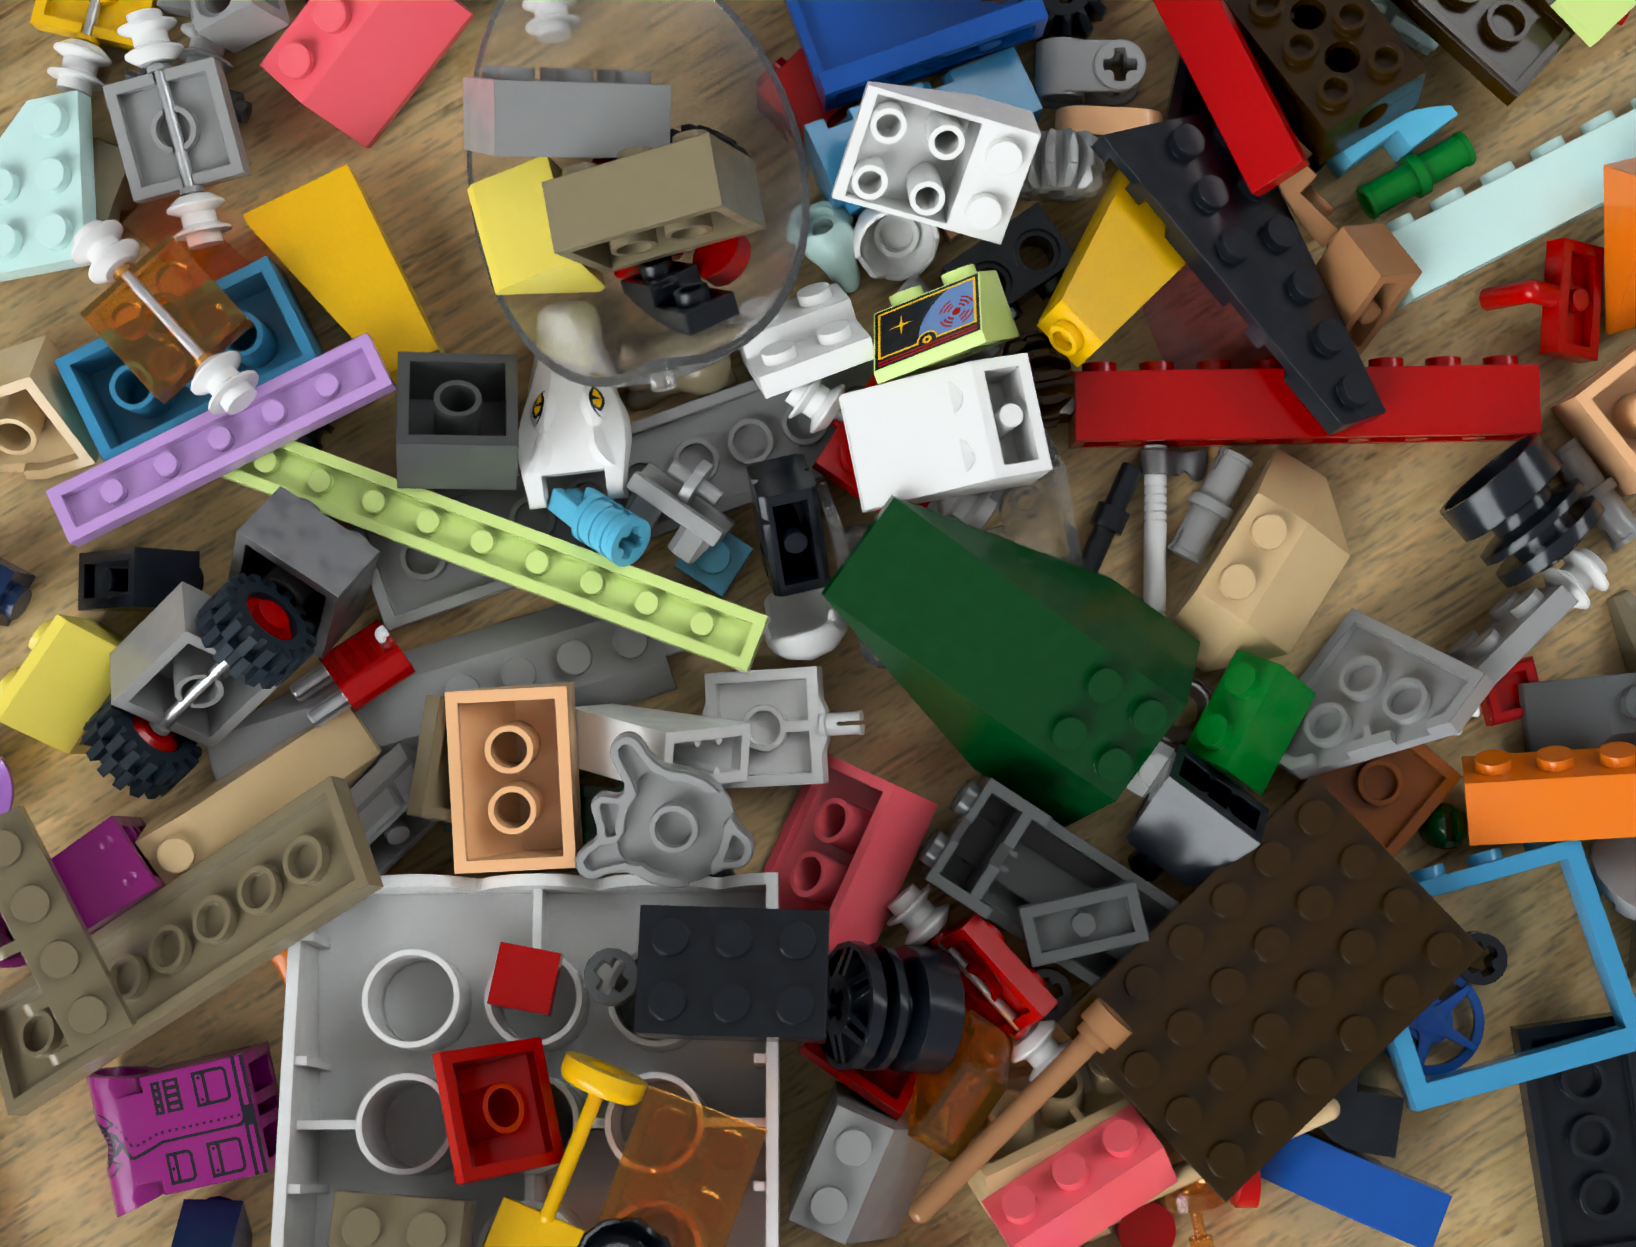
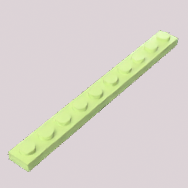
(511, 553)

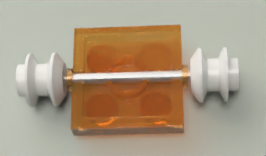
(165, 317)

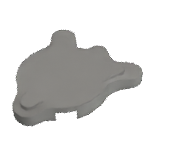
(664, 824)

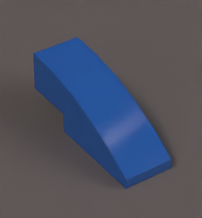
(1360, 1188)

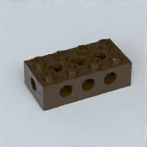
(1331, 67)

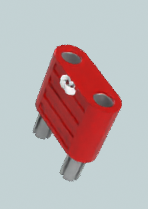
(361, 668)

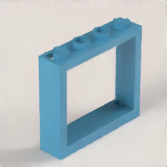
(1429, 1092)

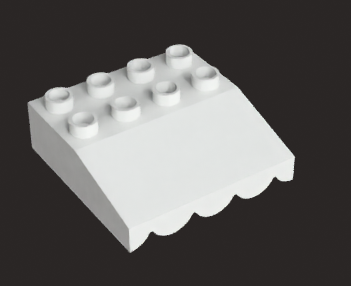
(414, 980)

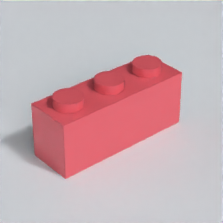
(1083, 1186)

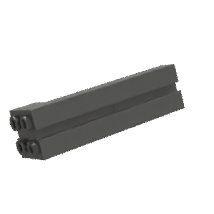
(1014, 855)

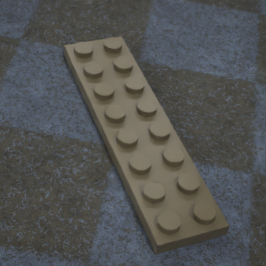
(202, 935)

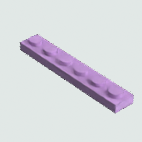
(220, 443)

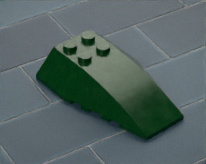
(1017, 655)

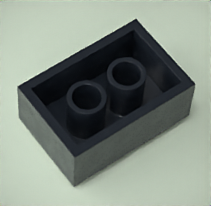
(732, 974)

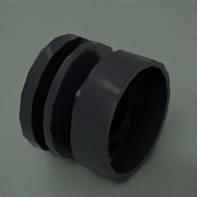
(1529, 519)
(893, 1008)

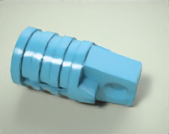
(602, 524)

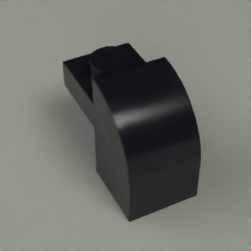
(1367, 1119)

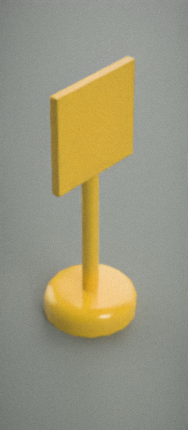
(527, 1227)

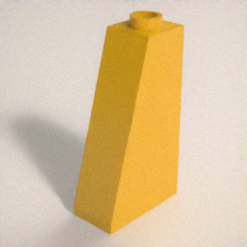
(347, 263)
(1109, 275)

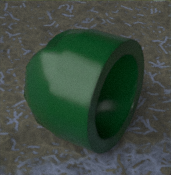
(1435, 831)

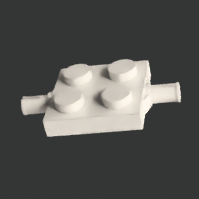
(787, 722)

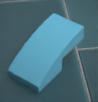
(1397, 137)

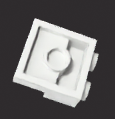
(807, 341)

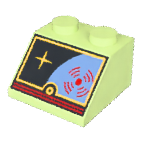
(941, 325)

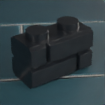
(789, 524)

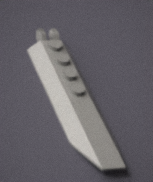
(540, 647)

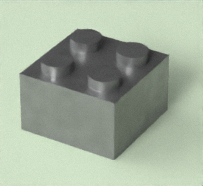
(309, 558)

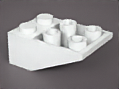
(938, 158)
(947, 433)

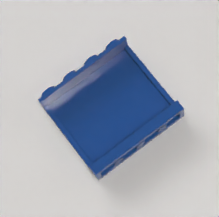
(903, 39)

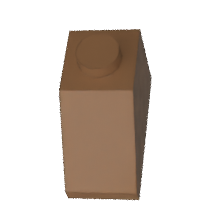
(1366, 277)

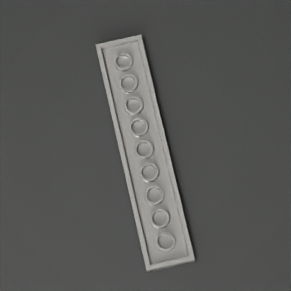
(723, 428)

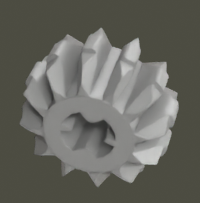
(1063, 168)

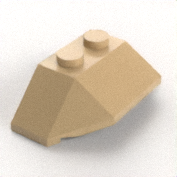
(1266, 567)

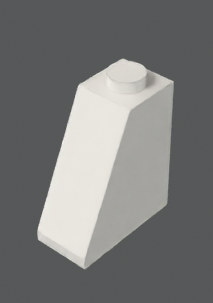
(692, 740)

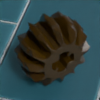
(1050, 375)

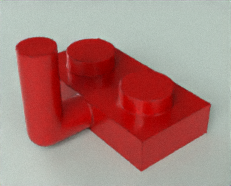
(1567, 297)

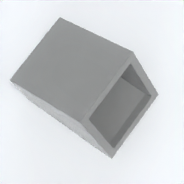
(856, 1171)

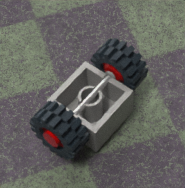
(193, 679)

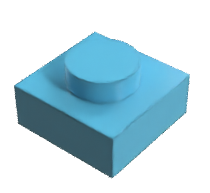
(718, 565)

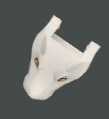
(571, 432)

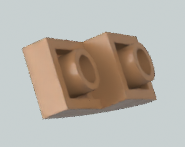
(1310, 206)

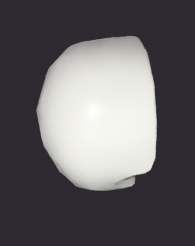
(893, 245)
(802, 625)

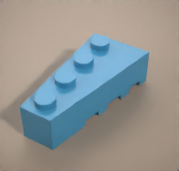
(992, 77)

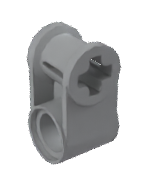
(1080, 73)

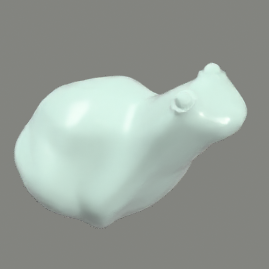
(831, 244)

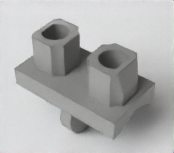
(683, 502)

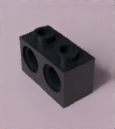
(1017, 280)

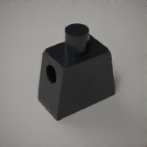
(1192, 821)

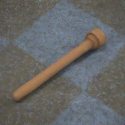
(1097, 1032)

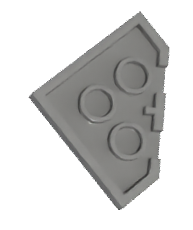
(1379, 697)

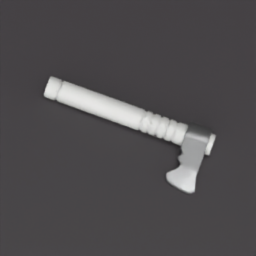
(1156, 466)

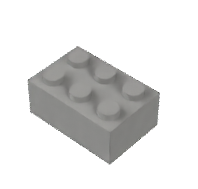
(563, 112)

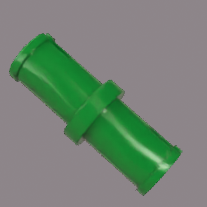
(1416, 175)

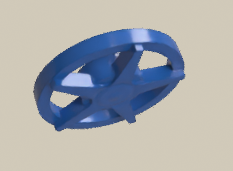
(1437, 1024)

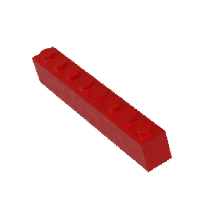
(1259, 409)

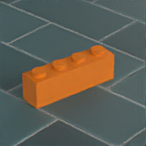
(1550, 794)

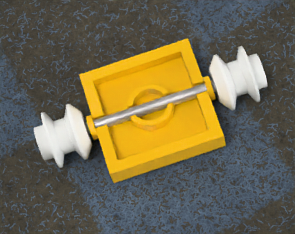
(90, 25)

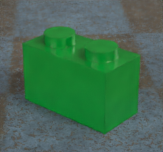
(1250, 720)

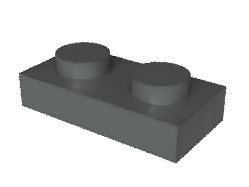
(1082, 923)

